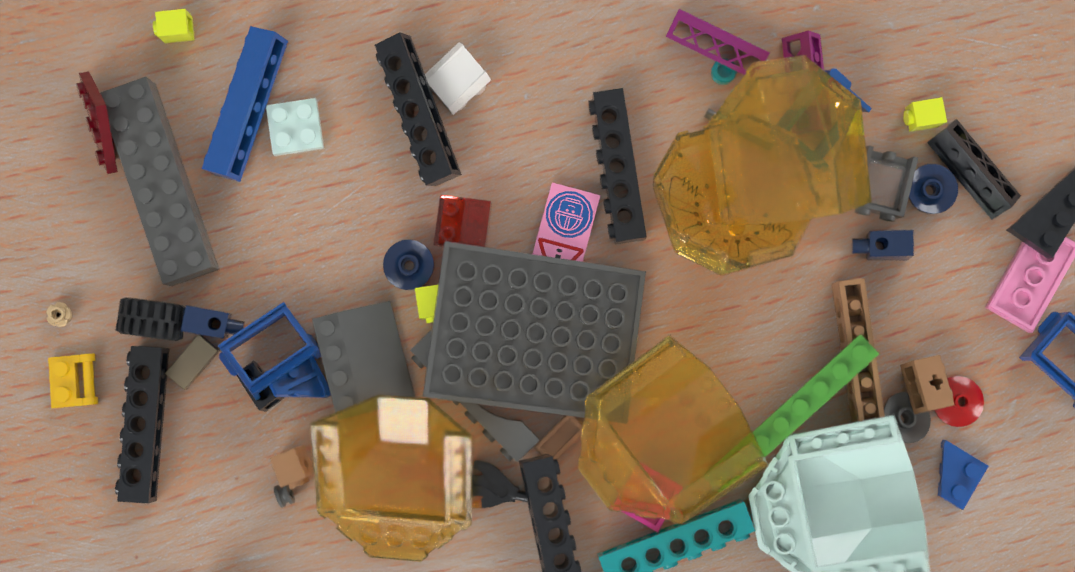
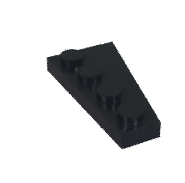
(1049, 219)

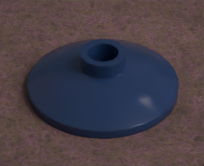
(943, 185)
(399, 255)

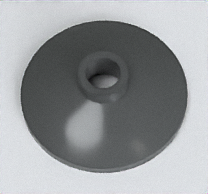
(914, 426)

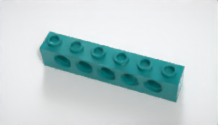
(740, 530)

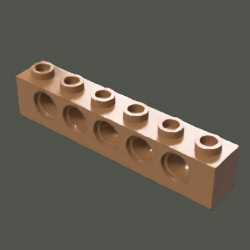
(852, 320)

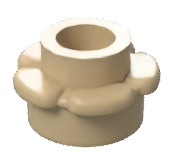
(65, 317)

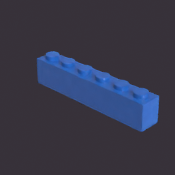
(245, 103)

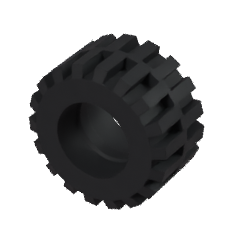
(150, 319)

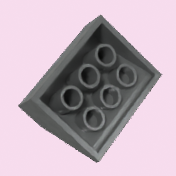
(362, 354)

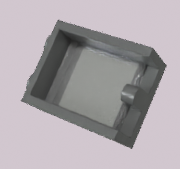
(889, 184)

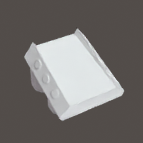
(457, 78)

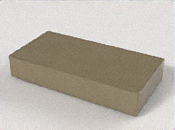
(192, 362)

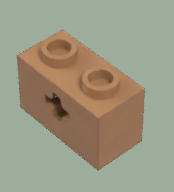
(927, 384)
(292, 467)

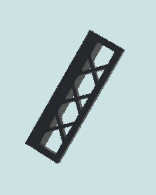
(974, 169)

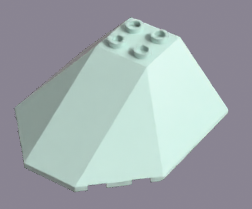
(842, 502)

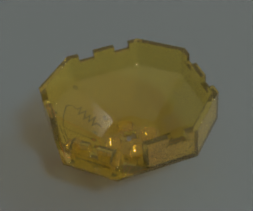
(691, 213)

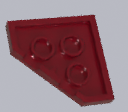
(97, 121)

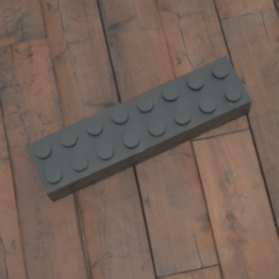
(159, 182)

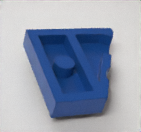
(302, 381)
(959, 475)

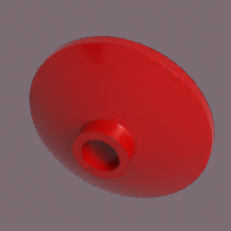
(974, 402)

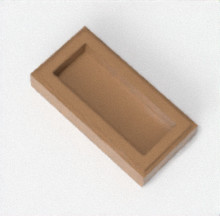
(560, 437)

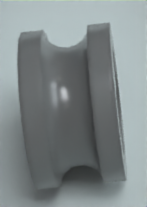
(284, 495)

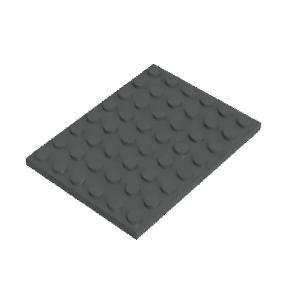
(529, 329)

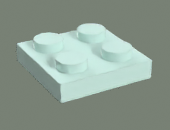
(294, 127)

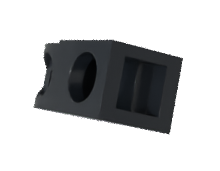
(267, 398)

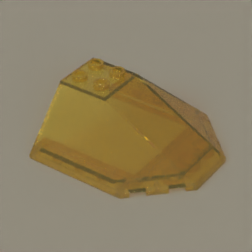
(788, 146)
(666, 437)
(393, 475)

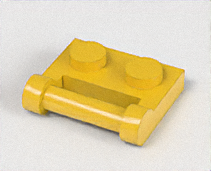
(65, 380)

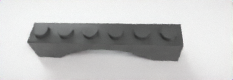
(510, 434)

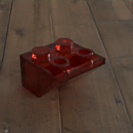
(462, 221)

